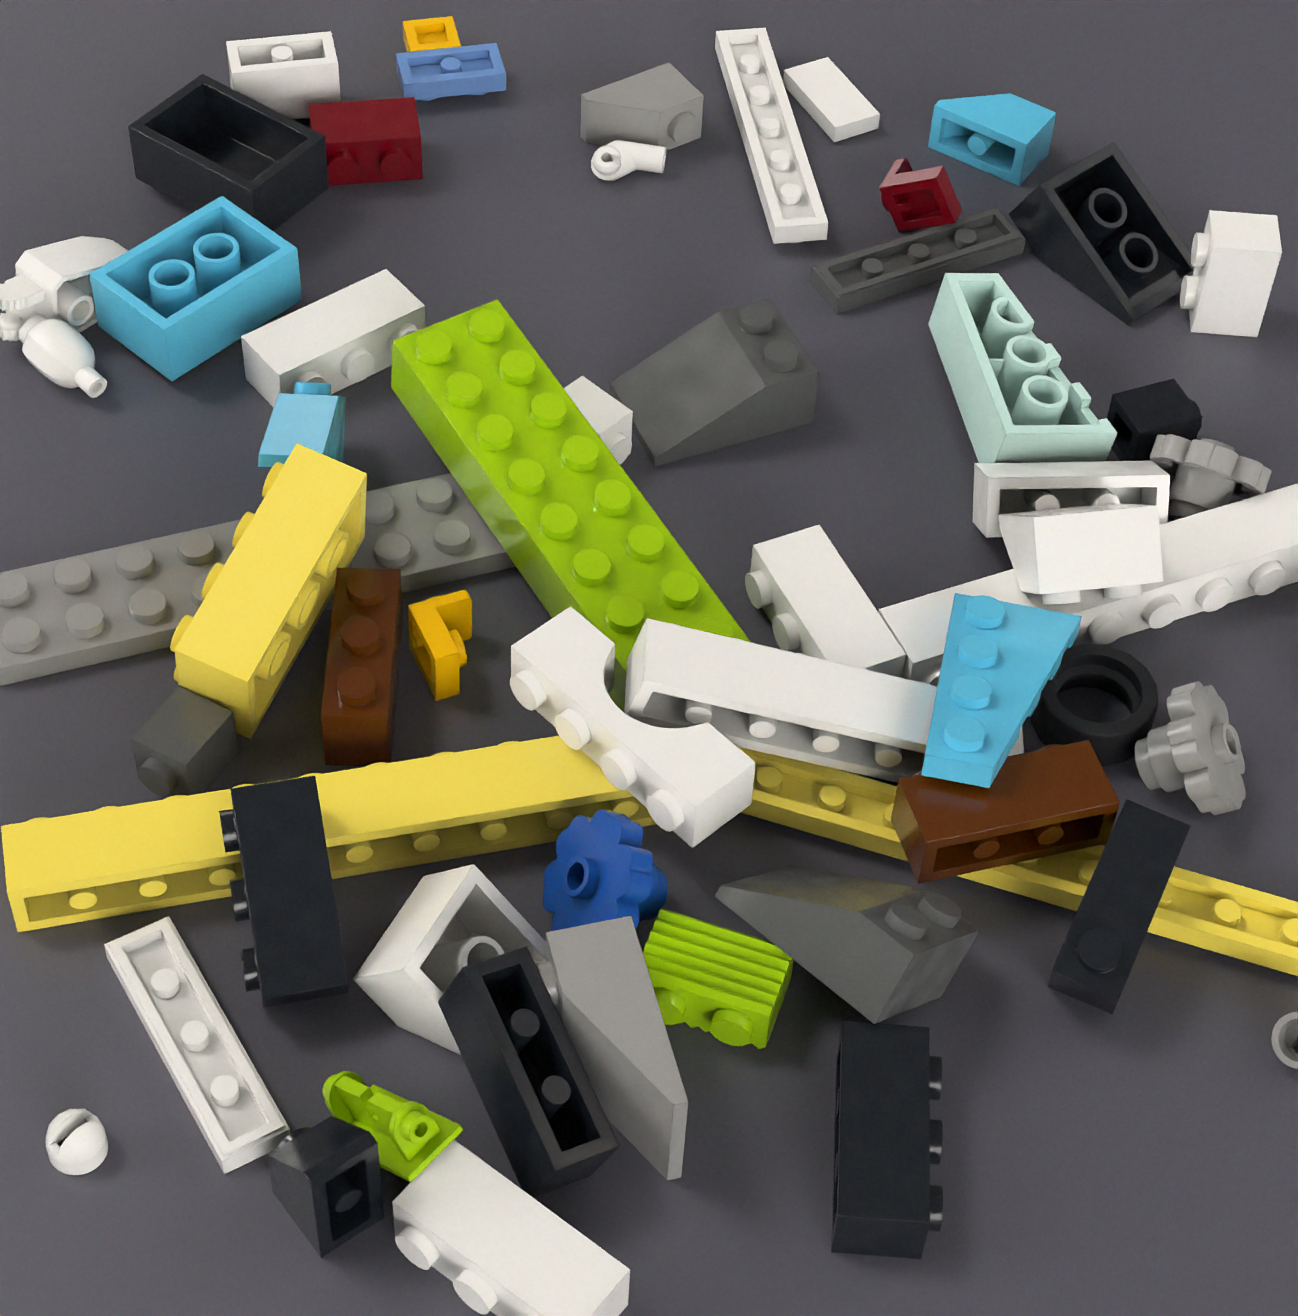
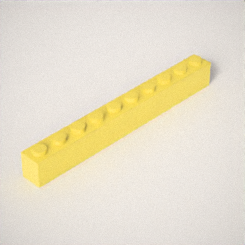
(371, 818)

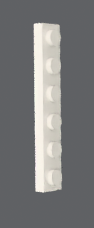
(771, 137)

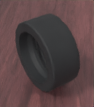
(1109, 671)

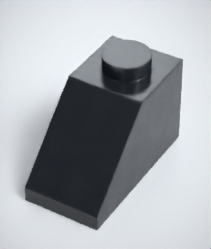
(328, 1181)

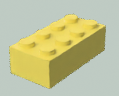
(272, 585)

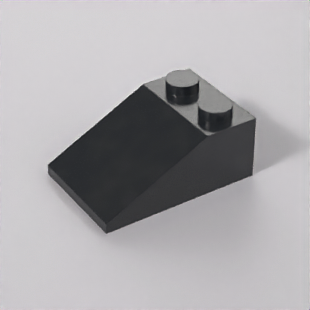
(1106, 235)

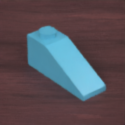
(305, 418)

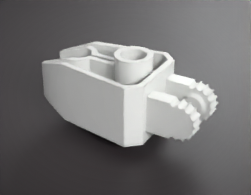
(55, 284)

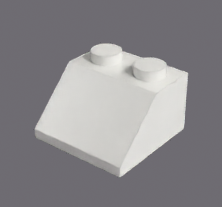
(1084, 550)
(443, 926)

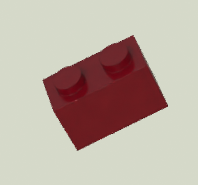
(370, 140)

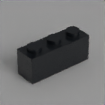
(285, 892)
(527, 1072)
(885, 1141)

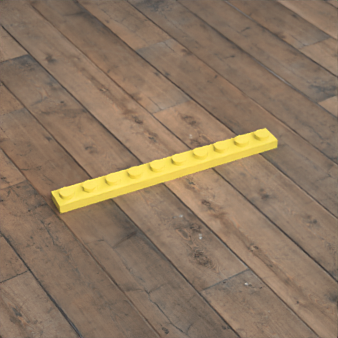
(1191, 909)

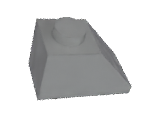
(644, 108)

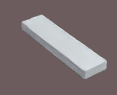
(197, 1044)

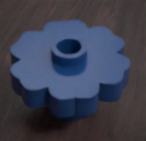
(602, 873)

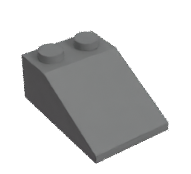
(619, 1035)

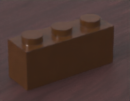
(362, 667)
(1033, 810)

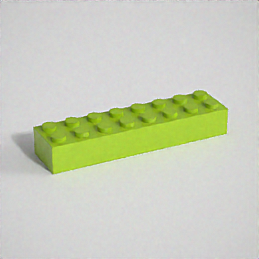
(548, 482)

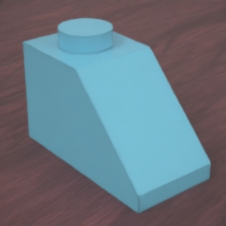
(993, 134)

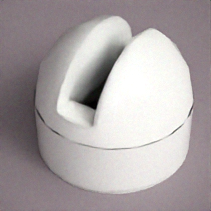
(84, 1146)

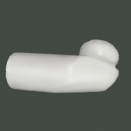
(624, 157)

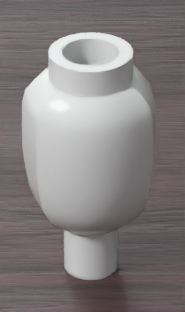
(61, 354)

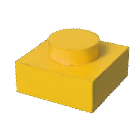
(430, 34)

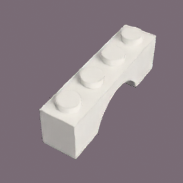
(683, 776)

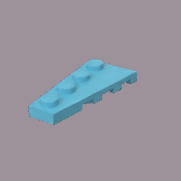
(990, 683)

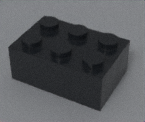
(224, 144)

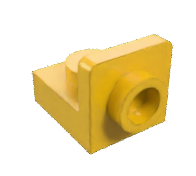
(437, 639)

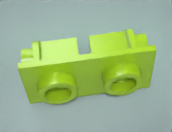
(405, 1130)

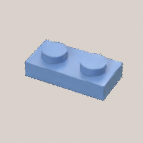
(451, 72)

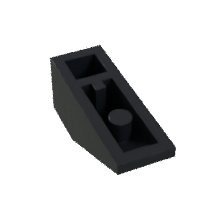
(1118, 906)

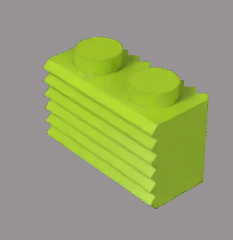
(716, 978)

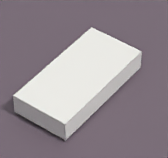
(831, 99)

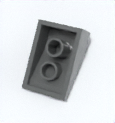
(720, 385)
(861, 937)

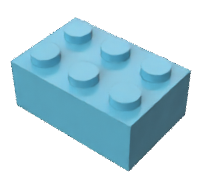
(196, 287)

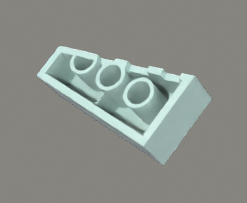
(1010, 380)

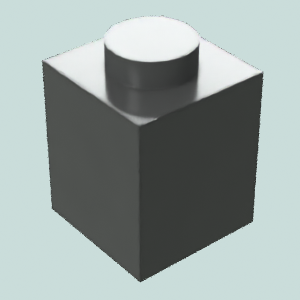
(184, 744)

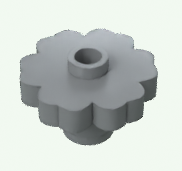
(1206, 474)
(1195, 751)

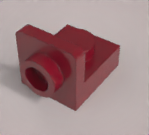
(919, 197)

